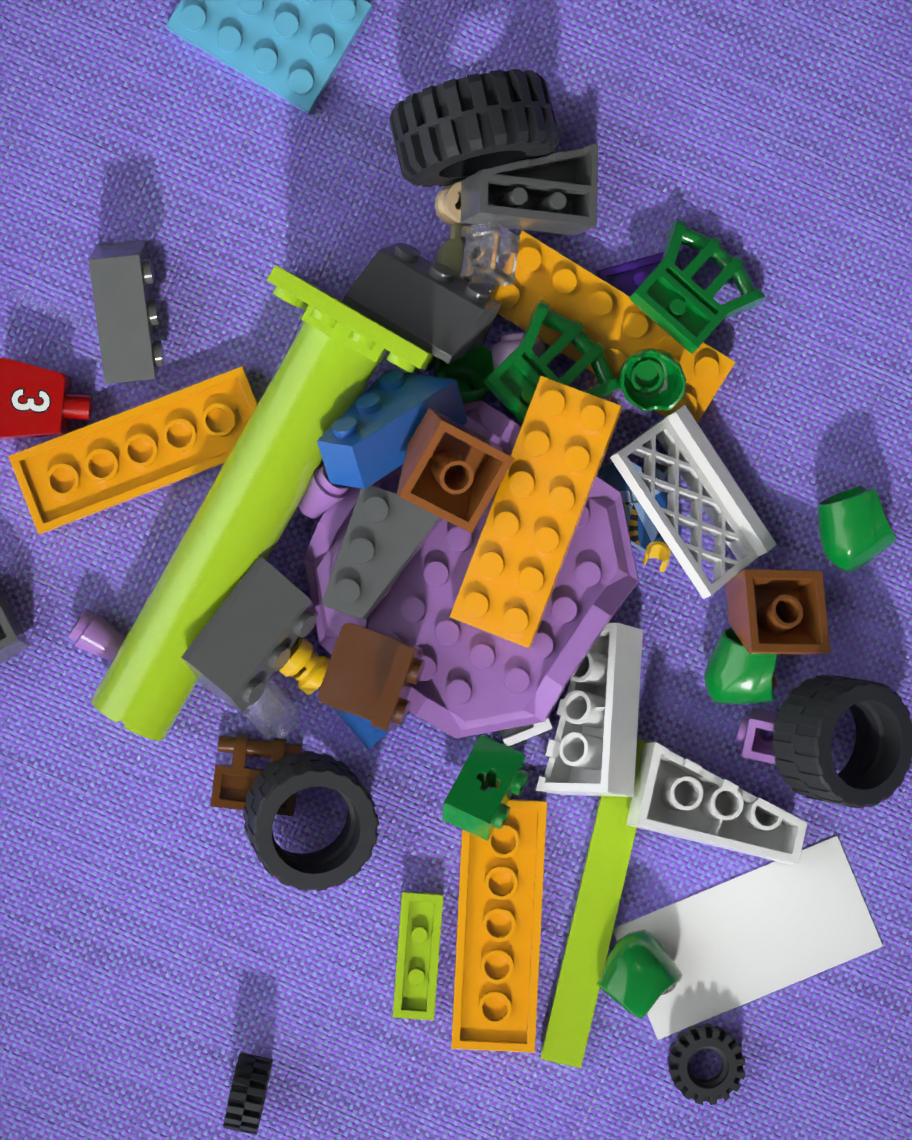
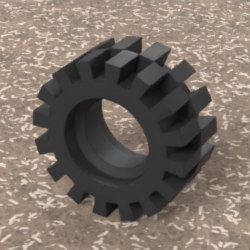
(710, 1089)
(248, 1093)

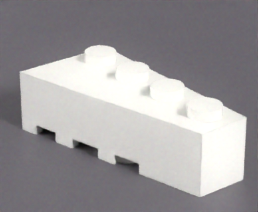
(599, 720)
(695, 805)

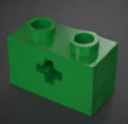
(487, 765)

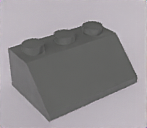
(424, 302)
(250, 636)

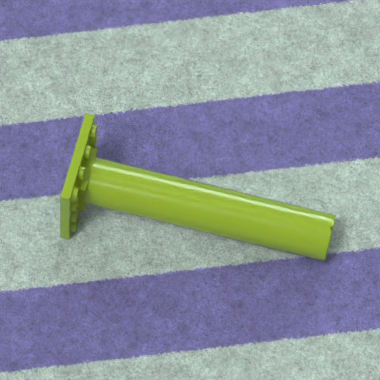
(248, 500)

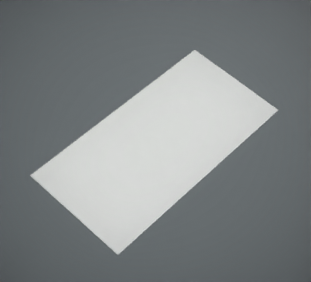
(758, 935)

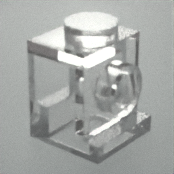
(489, 255)

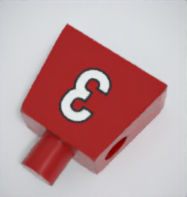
(37, 401)

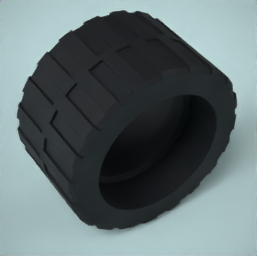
(881, 744)
(337, 860)

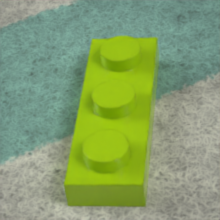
(418, 955)

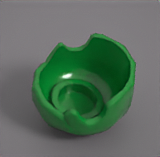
(469, 373)
(652, 379)

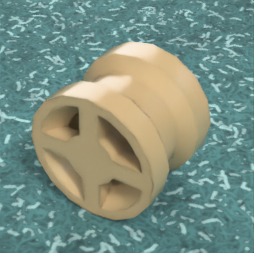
(449, 204)

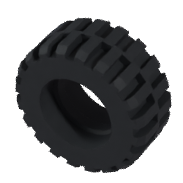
(473, 126)

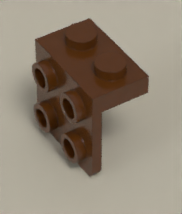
(371, 676)

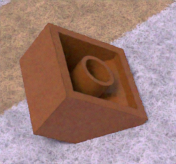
(452, 470)
(779, 611)

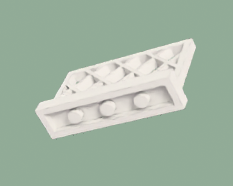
(710, 488)

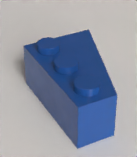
(379, 425)

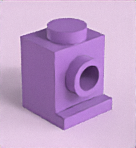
(756, 744)

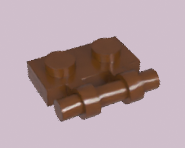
(234, 780)

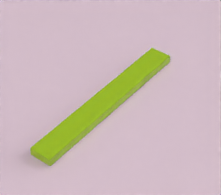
(590, 930)

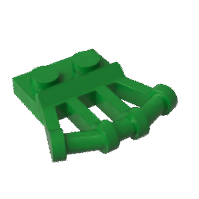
(682, 305)
(520, 372)

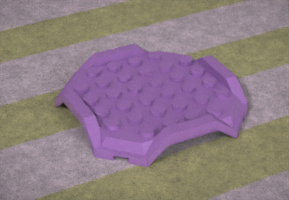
(470, 676)

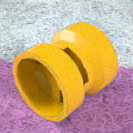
(306, 666)

